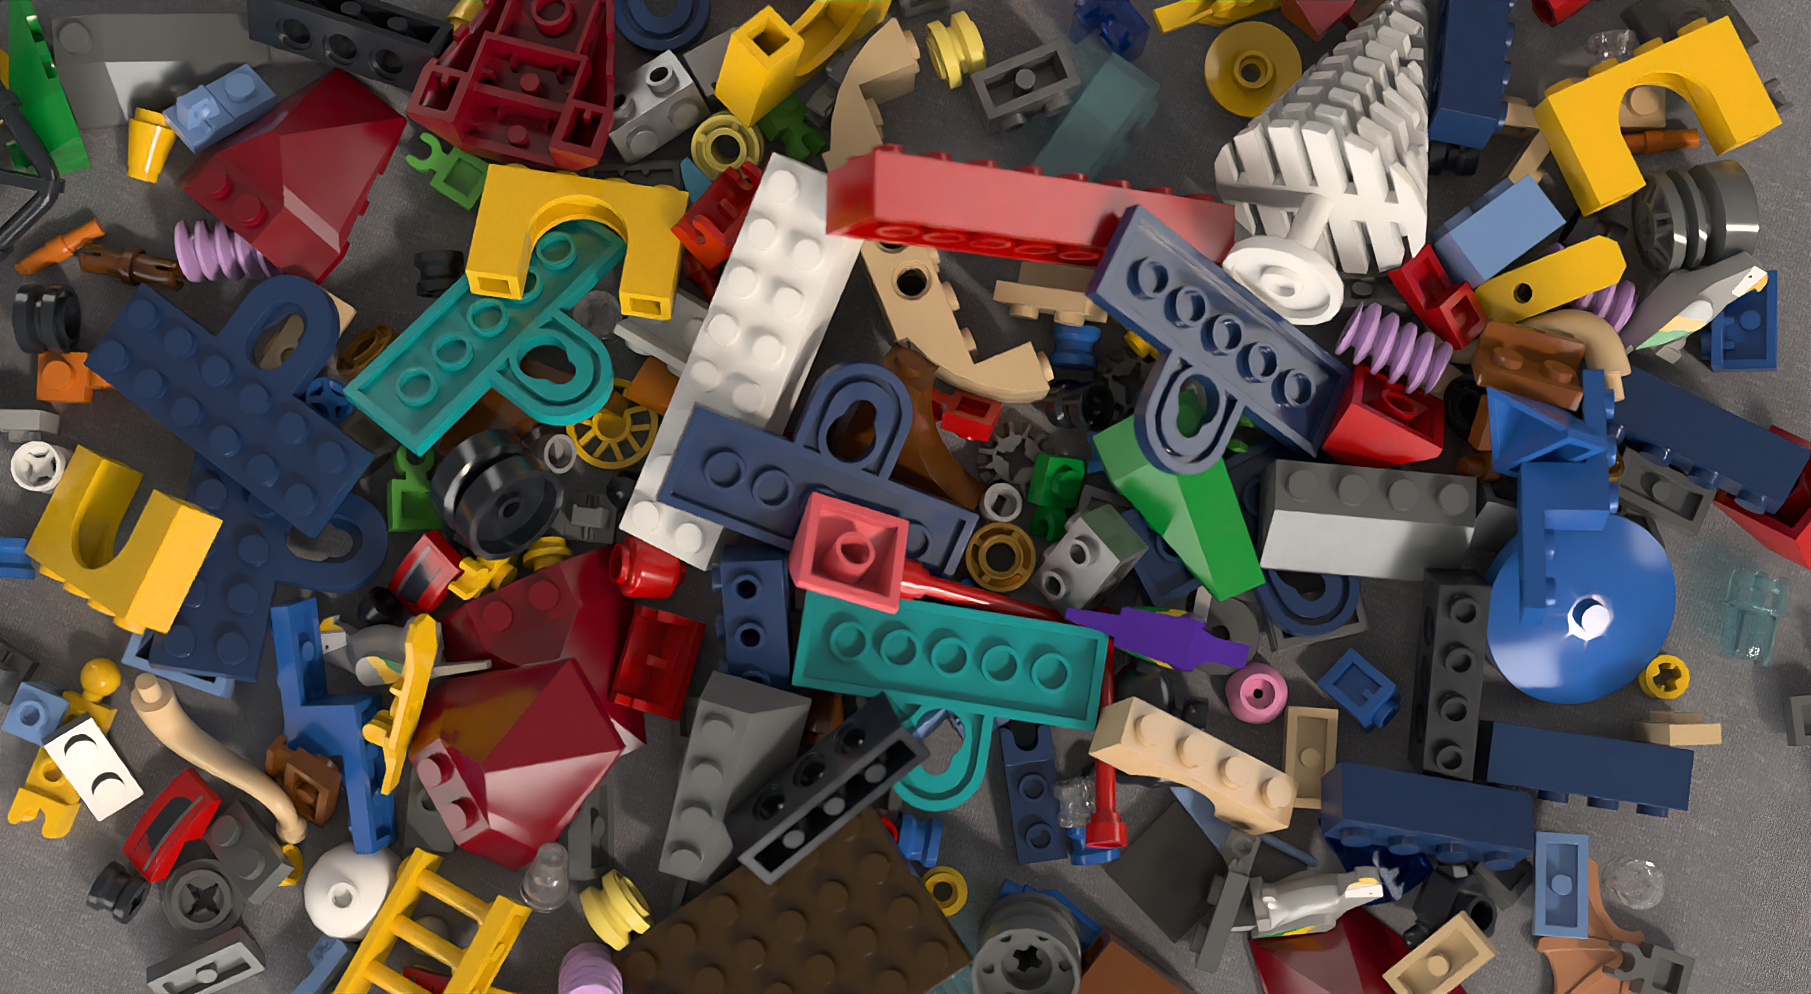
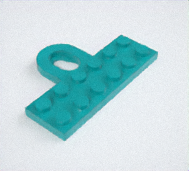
(479, 341)
(956, 662)

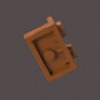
(1529, 363)

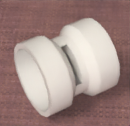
(34, 463)

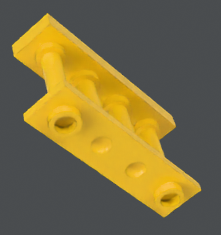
(471, 968)

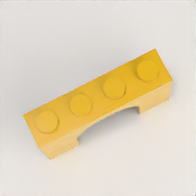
(773, 59)
(1701, 65)
(526, 203)
(153, 568)

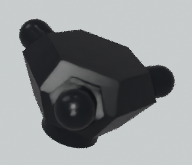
(1443, 896)

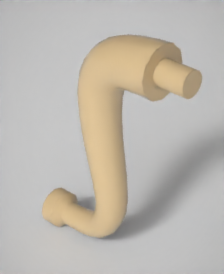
(1602, 343)
(165, 718)

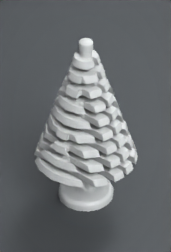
(1334, 164)

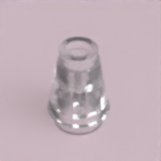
(547, 879)

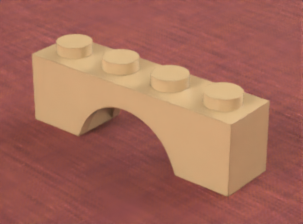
(1156, 744)

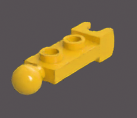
(46, 783)

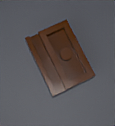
(307, 780)

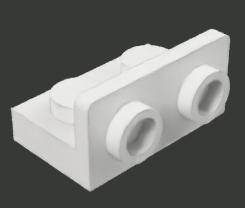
(666, 339)

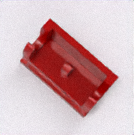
(718, 215)
(657, 662)

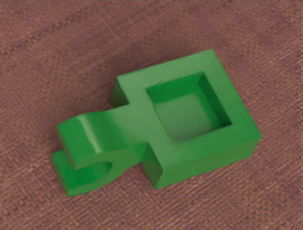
(1053, 487)

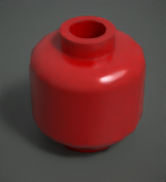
(645, 570)

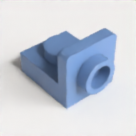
(36, 711)

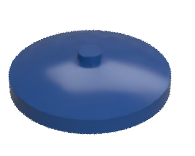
(1606, 619)

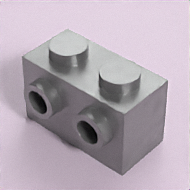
(1024, 87)
(654, 107)
(1088, 560)

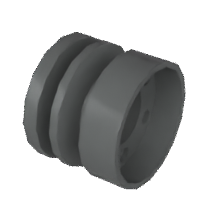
(1694, 216)
(1005, 933)

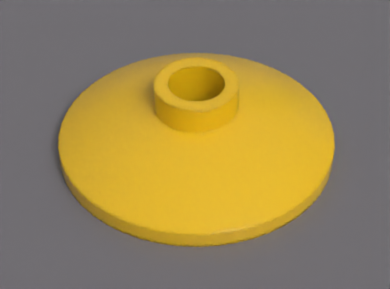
(1255, 47)

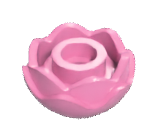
(1240, 695)

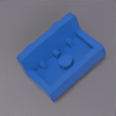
(1745, 332)

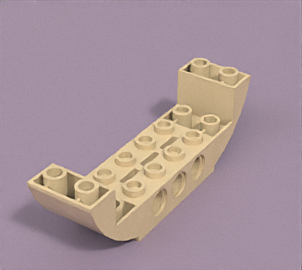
(923, 321)

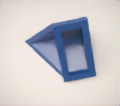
(1536, 433)

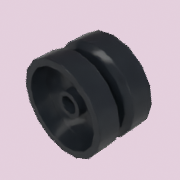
(496, 494)

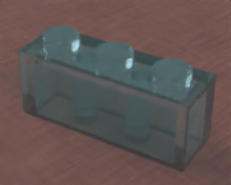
(1101, 122)

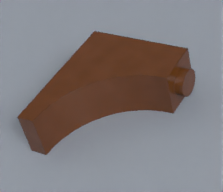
(497, 412)
(924, 457)
(1118, 967)

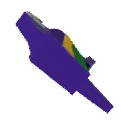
(1163, 636)

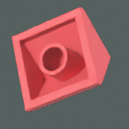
(849, 553)

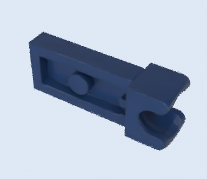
(1032, 806)

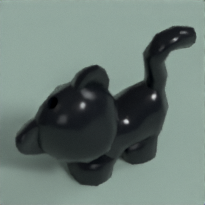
(1154, 686)

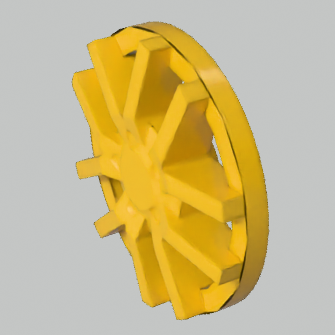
(613, 431)

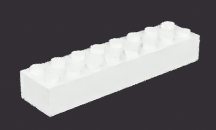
(751, 343)

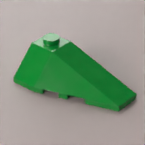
(41, 94)
(1190, 512)

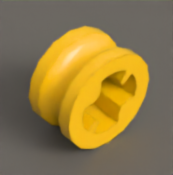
(1675, 684)

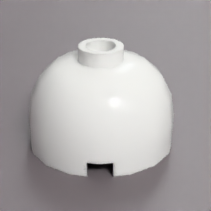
(349, 890)

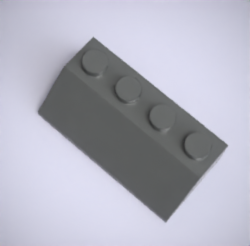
(1363, 520)
(736, 747)

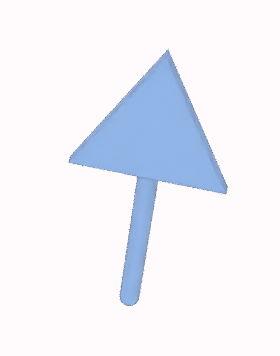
(1216, 830)

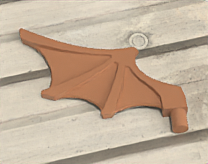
(1579, 962)

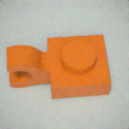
(66, 379)

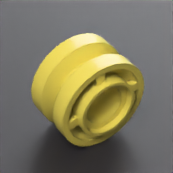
(955, 49)
(705, 149)
(616, 910)

